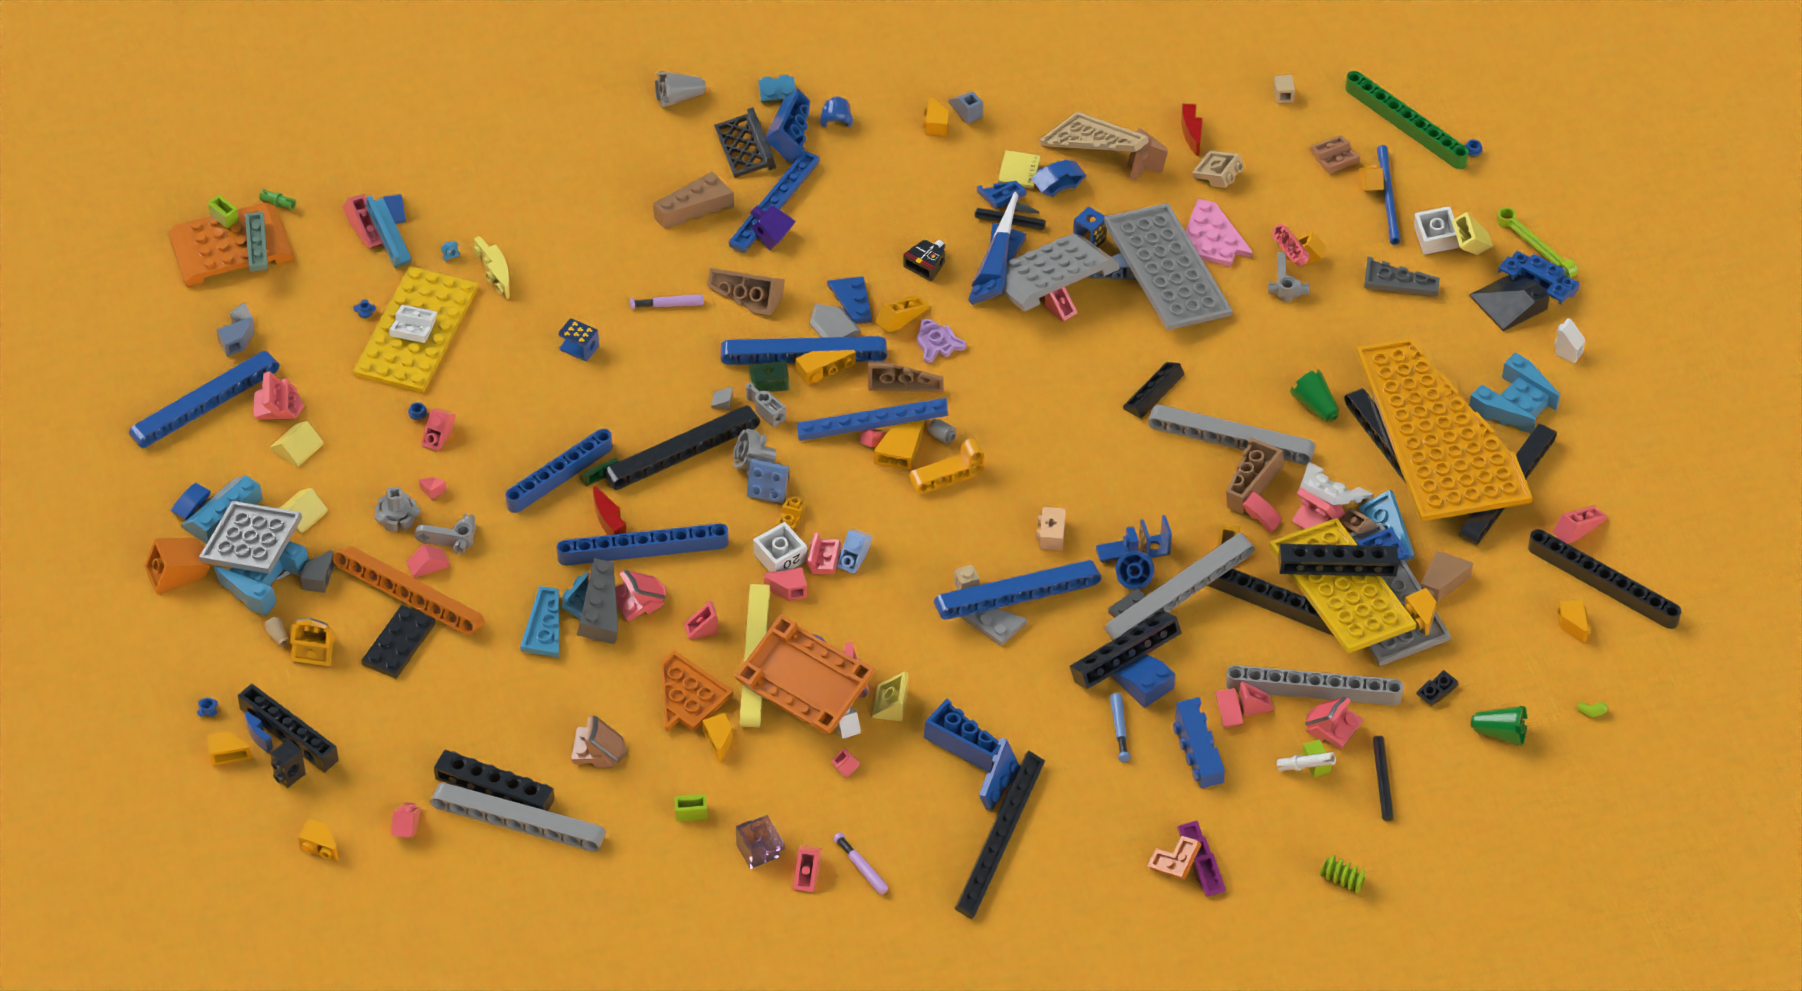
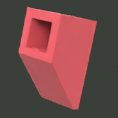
(438, 428)
(787, 584)
(405, 820)

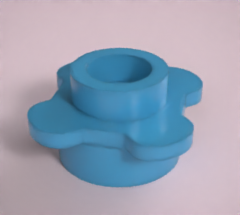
(446, 247)

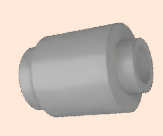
(942, 431)

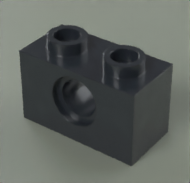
(287, 763)

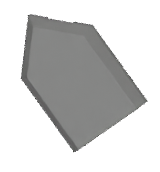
(832, 322)

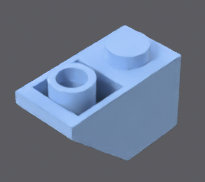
(854, 550)

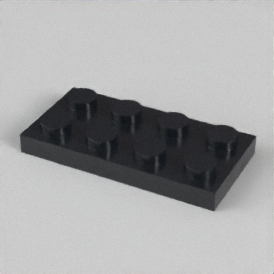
(398, 641)

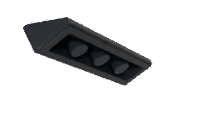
(1154, 389)

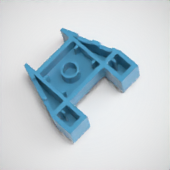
(1521, 400)
(254, 586)

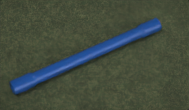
(1383, 158)

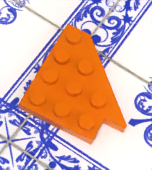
(689, 692)

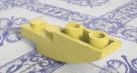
(495, 264)

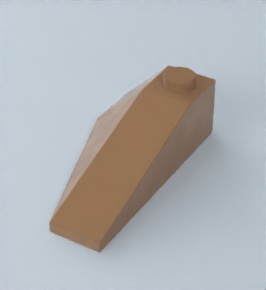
(752, 291)
(895, 377)

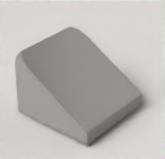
(240, 313)
(722, 398)

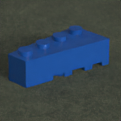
(789, 126)
(1198, 743)

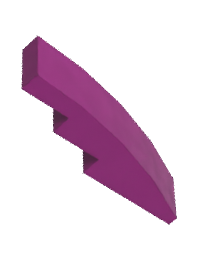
(1204, 862)

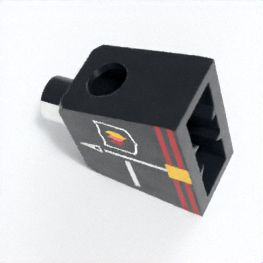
(925, 259)

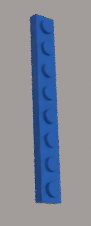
(776, 197)
(872, 419)

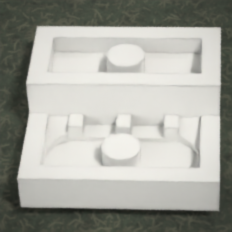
(413, 323)

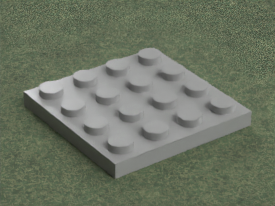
(250, 537)

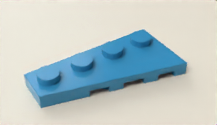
(1386, 510)
(543, 625)

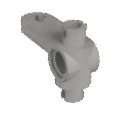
(1287, 286)
(459, 537)

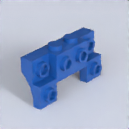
(1542, 271)

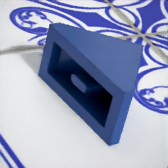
(395, 207)

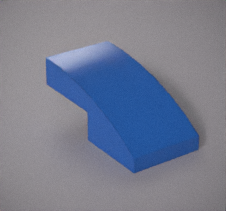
(190, 500)
(256, 731)

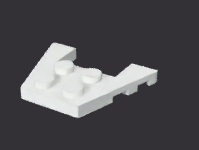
(1329, 491)

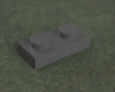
(1126, 602)

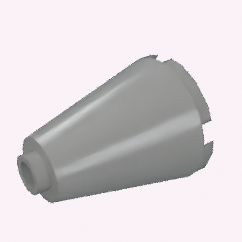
(676, 87)

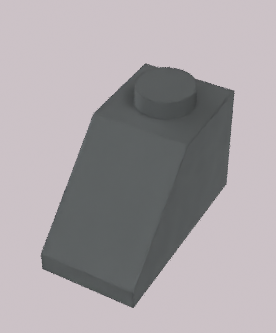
(317, 573)

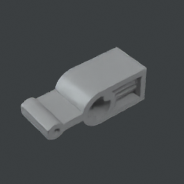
(766, 405)

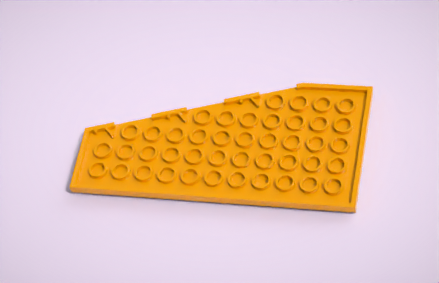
(1440, 443)

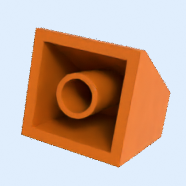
(175, 563)

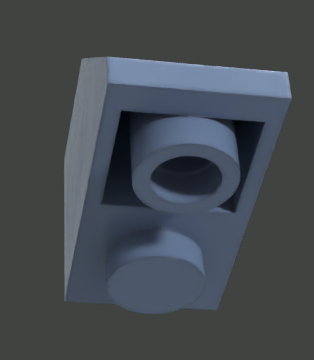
(968, 106)
(235, 336)

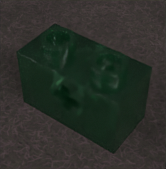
(769, 376)

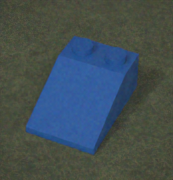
(1146, 679)

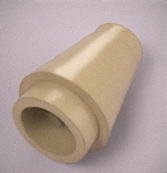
(277, 631)

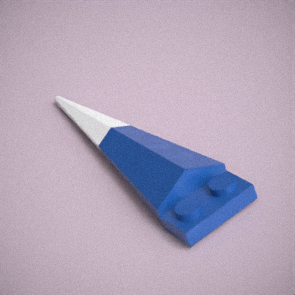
(992, 272)

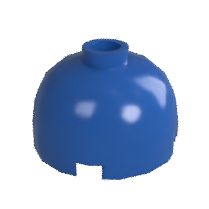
(1134, 569)

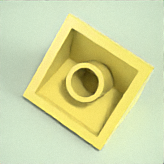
(297, 443)
(309, 505)
(891, 698)

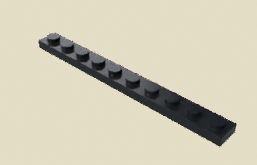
(999, 835)

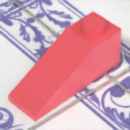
(360, 220)
(1578, 523)

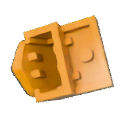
(312, 642)

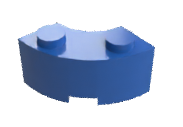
(1058, 177)

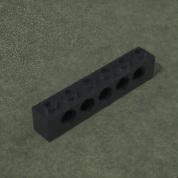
(1338, 560)
(1125, 649)
(288, 726)
(463, 772)

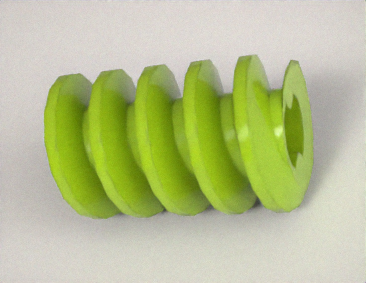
(1343, 873)

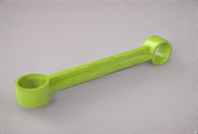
(1568, 265)

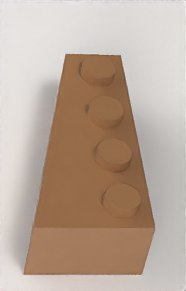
(693, 201)
(1254, 473)

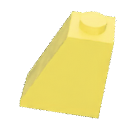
(1471, 234)

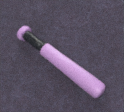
(685, 300)
(868, 872)

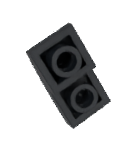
(1437, 689)

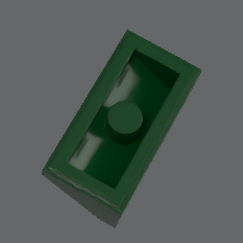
(596, 474)

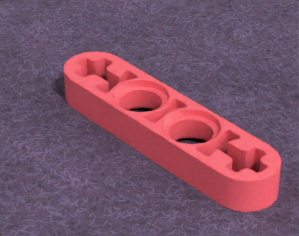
(1290, 244)

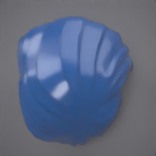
(836, 110)

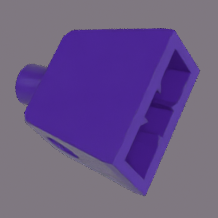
(771, 225)

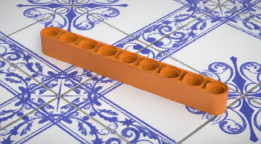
(408, 590)

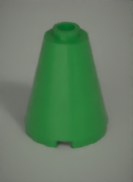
(1316, 396)
(1502, 724)

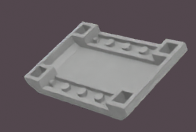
(1053, 268)

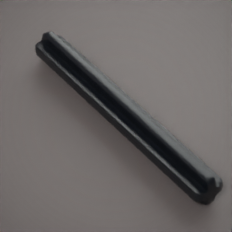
(1383, 778)

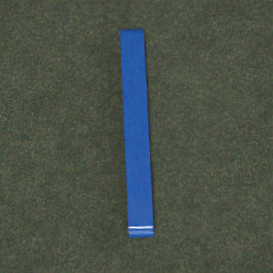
(788, 349)
(203, 399)
(643, 544)
(1017, 589)

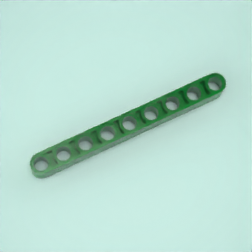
(1407, 119)

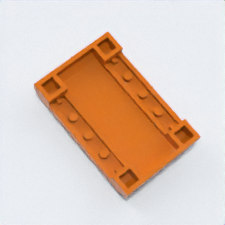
(209, 248)
(804, 675)

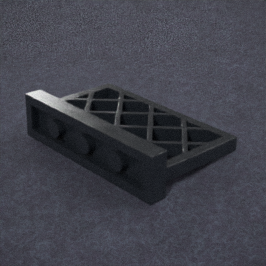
(757, 136)

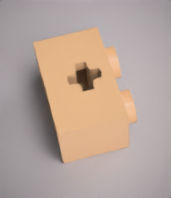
(1052, 528)

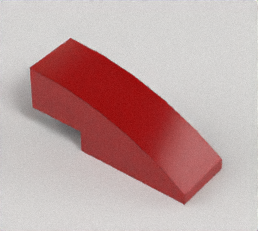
(1191, 127)
(608, 513)

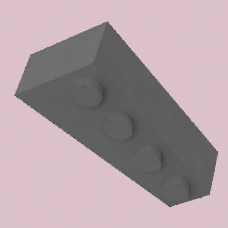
(599, 607)

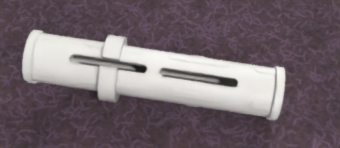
(1299, 762)

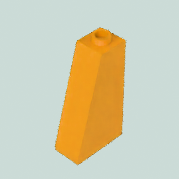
(900, 445)

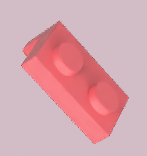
(823, 555)

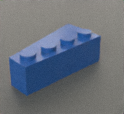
(960, 736)

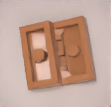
(1335, 154)

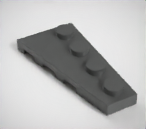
(1389, 278)

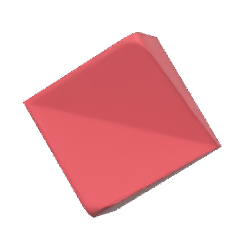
(872, 437)
(432, 486)
(845, 762)

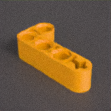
(951, 470)

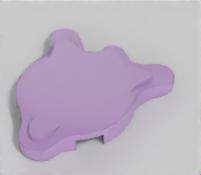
(937, 340)

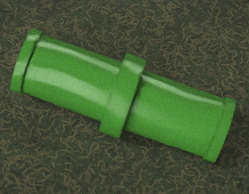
(277, 199)

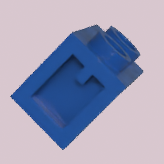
(1116, 549)

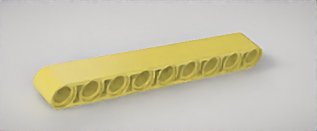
(756, 629)

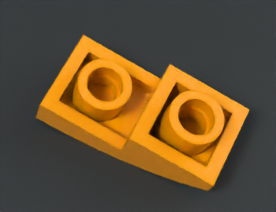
(792, 512)

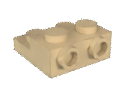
(1219, 168)

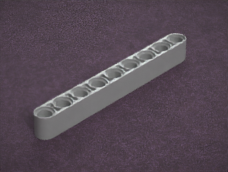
(1228, 432)
(1183, 585)
(1317, 684)
(518, 817)

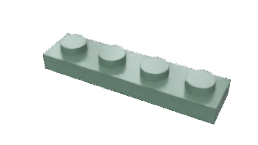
(256, 241)

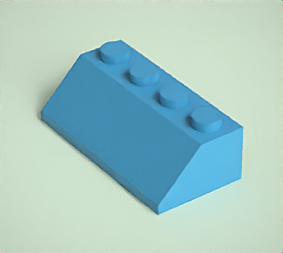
(206, 519)

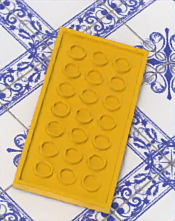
(409, 362)
(1353, 607)

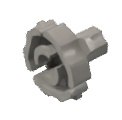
(749, 447)
(396, 509)

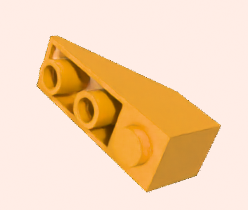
(821, 364)

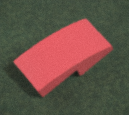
(1261, 509)
(1229, 708)

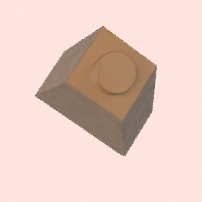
(1445, 574)

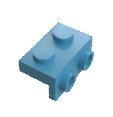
(776, 88)
(574, 598)

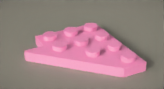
(1215, 235)

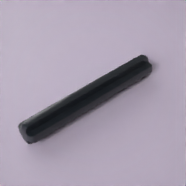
(1017, 219)

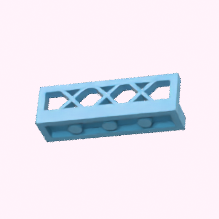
(388, 231)

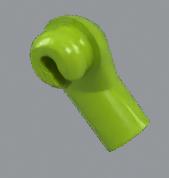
(1594, 710)

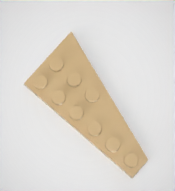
(1092, 133)

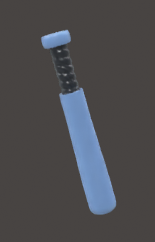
(1119, 723)

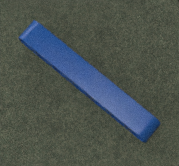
(559, 470)

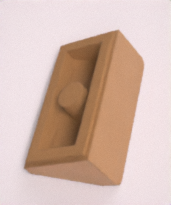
(1357, 522)

